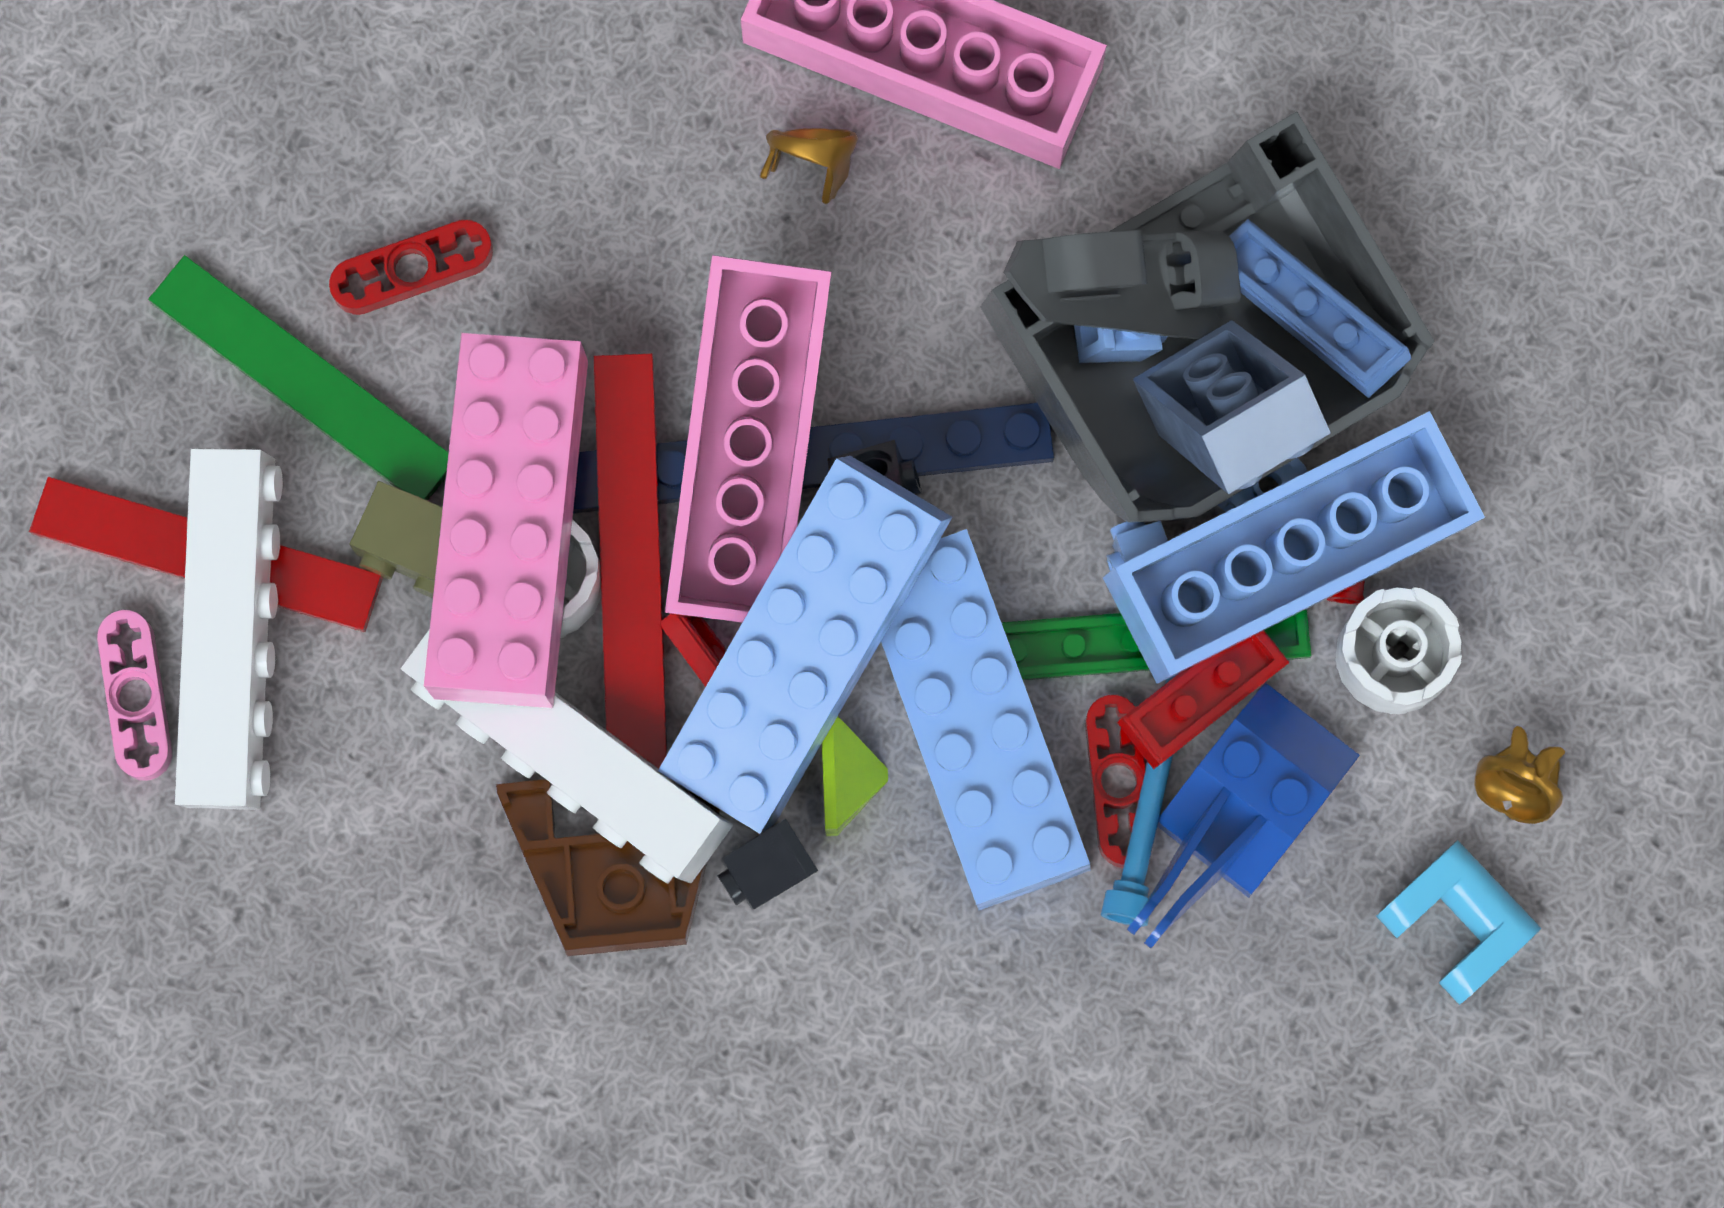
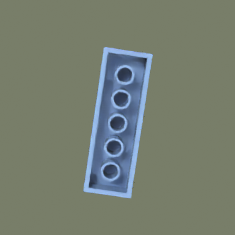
(1292, 547)
(804, 643)
(980, 732)

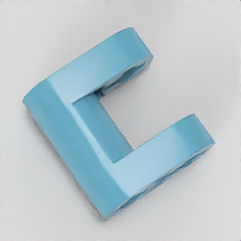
(1478, 903)

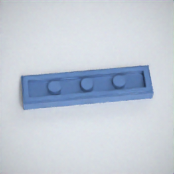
(1315, 312)

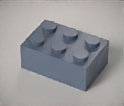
(1232, 407)

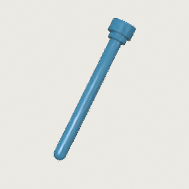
(1130, 894)

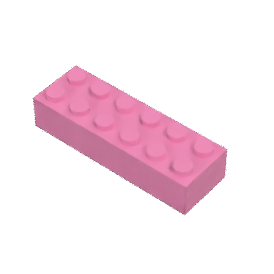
(946, 59)
(746, 433)
(506, 521)

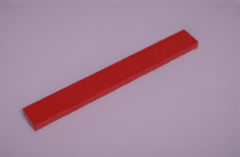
(630, 553)

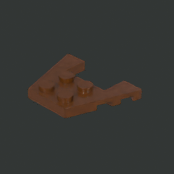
(593, 888)

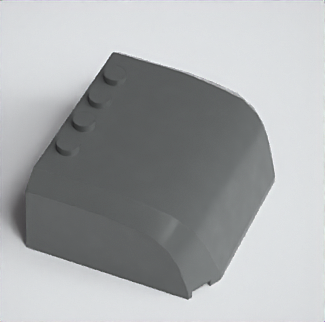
(1095, 407)

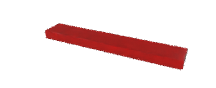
(159, 543)

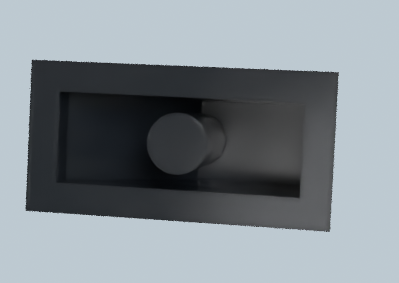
(766, 866)

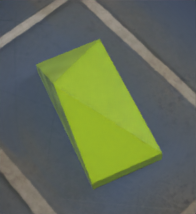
(849, 776)

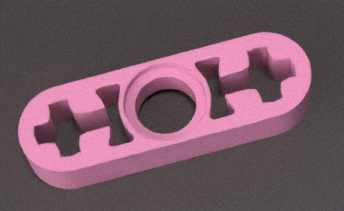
(114, 655)

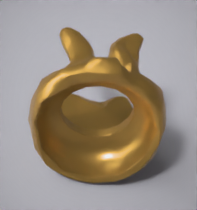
(817, 145)
(1522, 779)

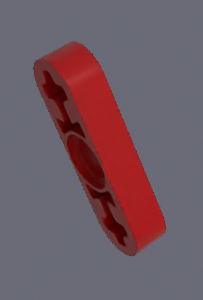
(391, 254)
(1099, 738)

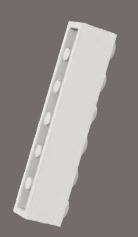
(227, 629)
(594, 772)

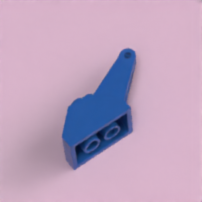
(1248, 800)

